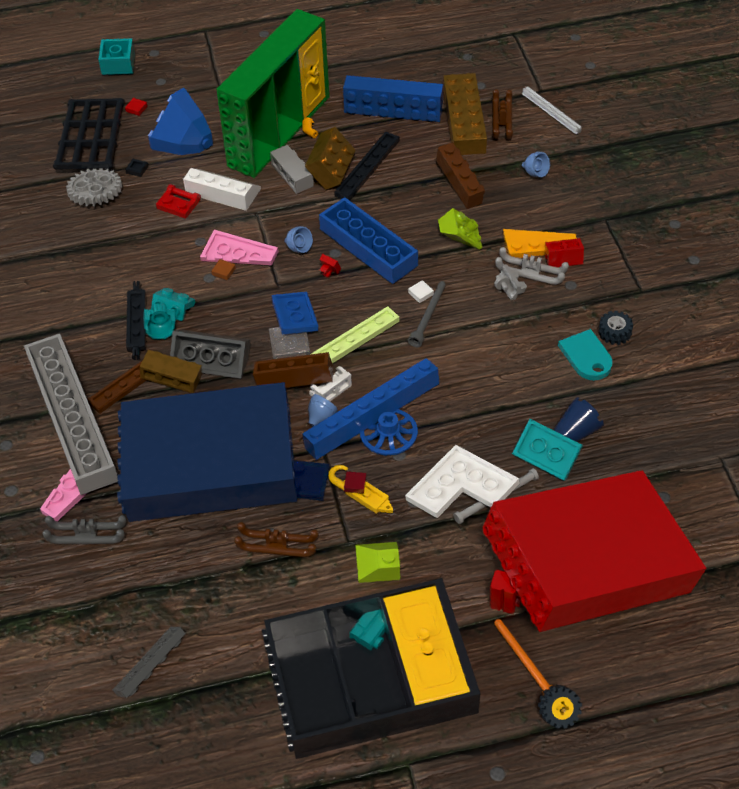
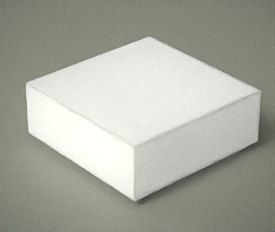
(420, 291)

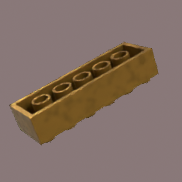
(465, 113)

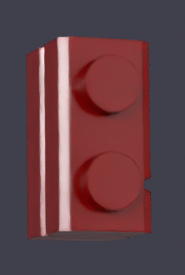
(503, 594)

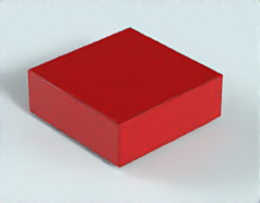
(136, 106)

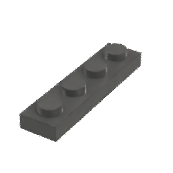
(147, 663)

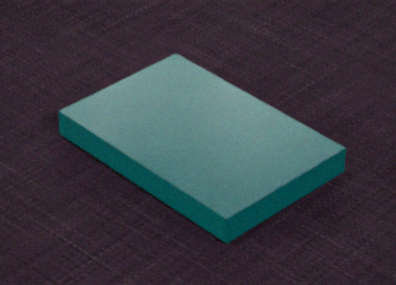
(547, 449)

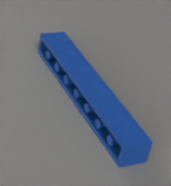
(366, 410)

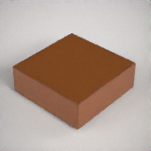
(223, 269)

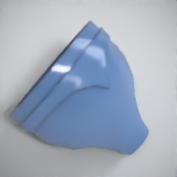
(537, 164)
(299, 239)
(320, 409)

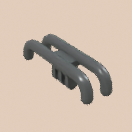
(85, 531)

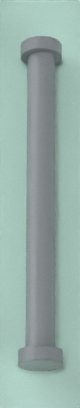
(460, 516)

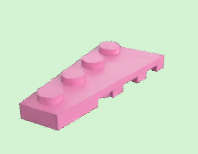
(237, 250)
(62, 498)

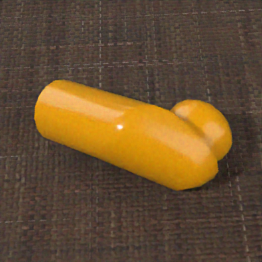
(307, 127)

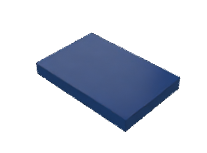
(294, 313)

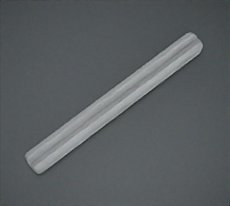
(552, 110)

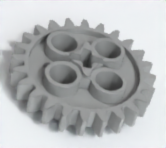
(94, 186)

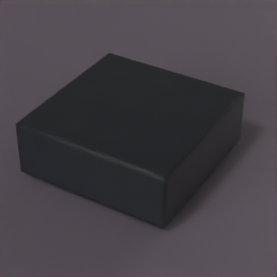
(136, 167)

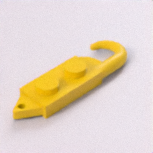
(372, 497)

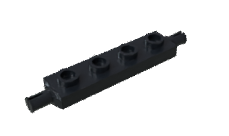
(135, 323)

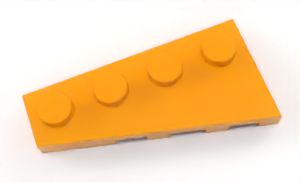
(530, 242)

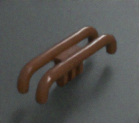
(502, 115)
(276, 542)

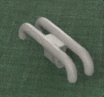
(531, 268)

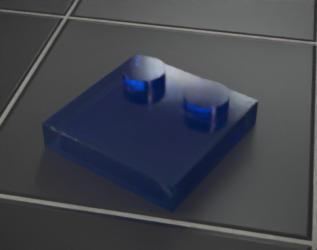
(311, 479)

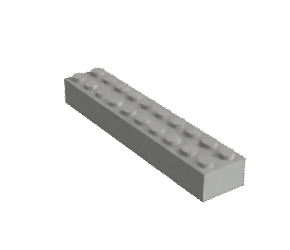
(71, 414)

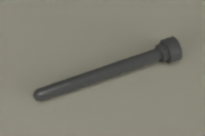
(416, 338)

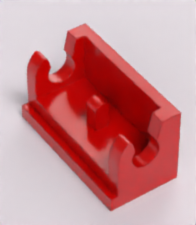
(564, 251)

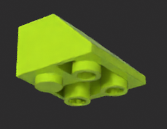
(460, 228)

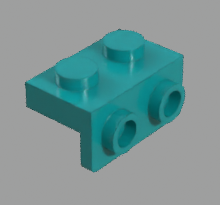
(173, 300)

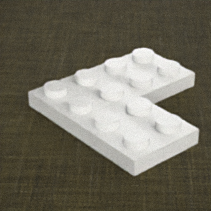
(459, 473)

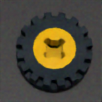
(554, 700)

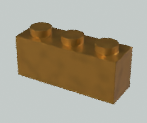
(170, 371)

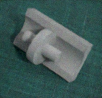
(508, 282)

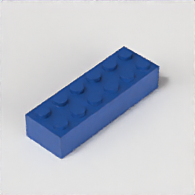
(393, 98)
(368, 240)

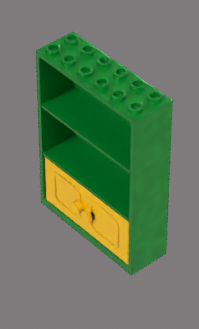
(274, 92)

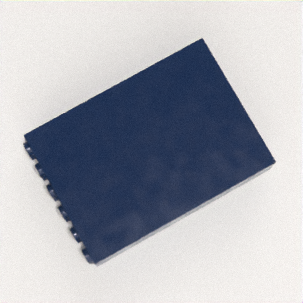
(205, 452)

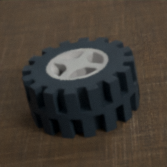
(615, 327)

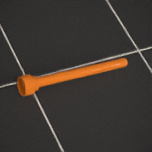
(542, 682)

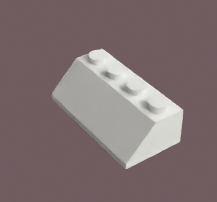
(221, 188)

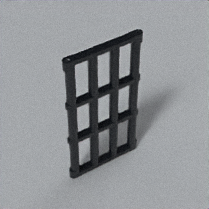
(96, 141)

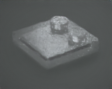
(288, 344)

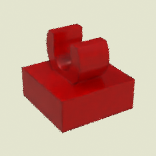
(329, 265)

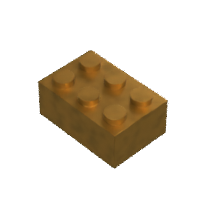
(330, 158)

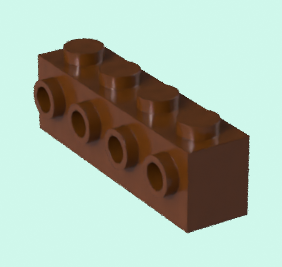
(460, 175)
(295, 370)

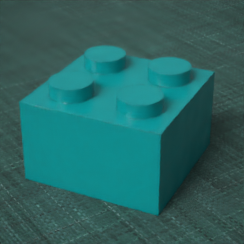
(116, 56)

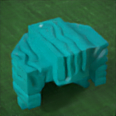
(159, 321)

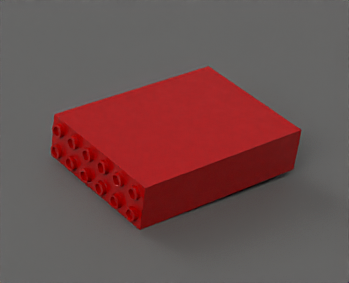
(591, 549)

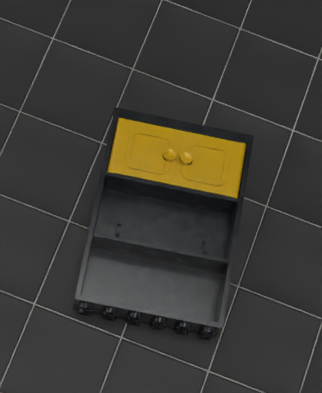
(347, 695)

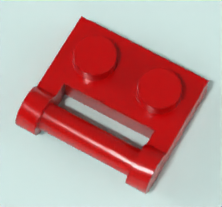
(175, 205)

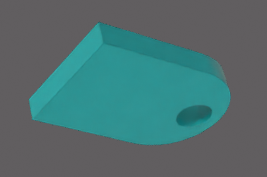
(586, 353)

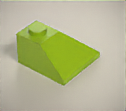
(378, 562)

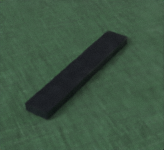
(367, 166)

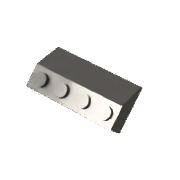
(214, 352)

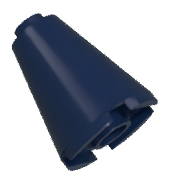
(579, 421)

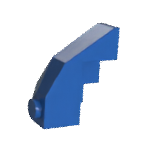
(181, 127)

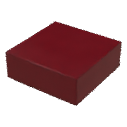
(355, 482)

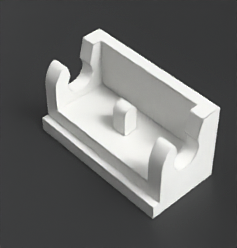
(331, 390)

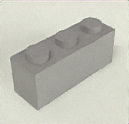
(291, 169)

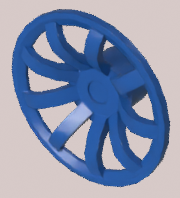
(388, 427)

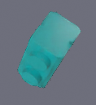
(369, 630)

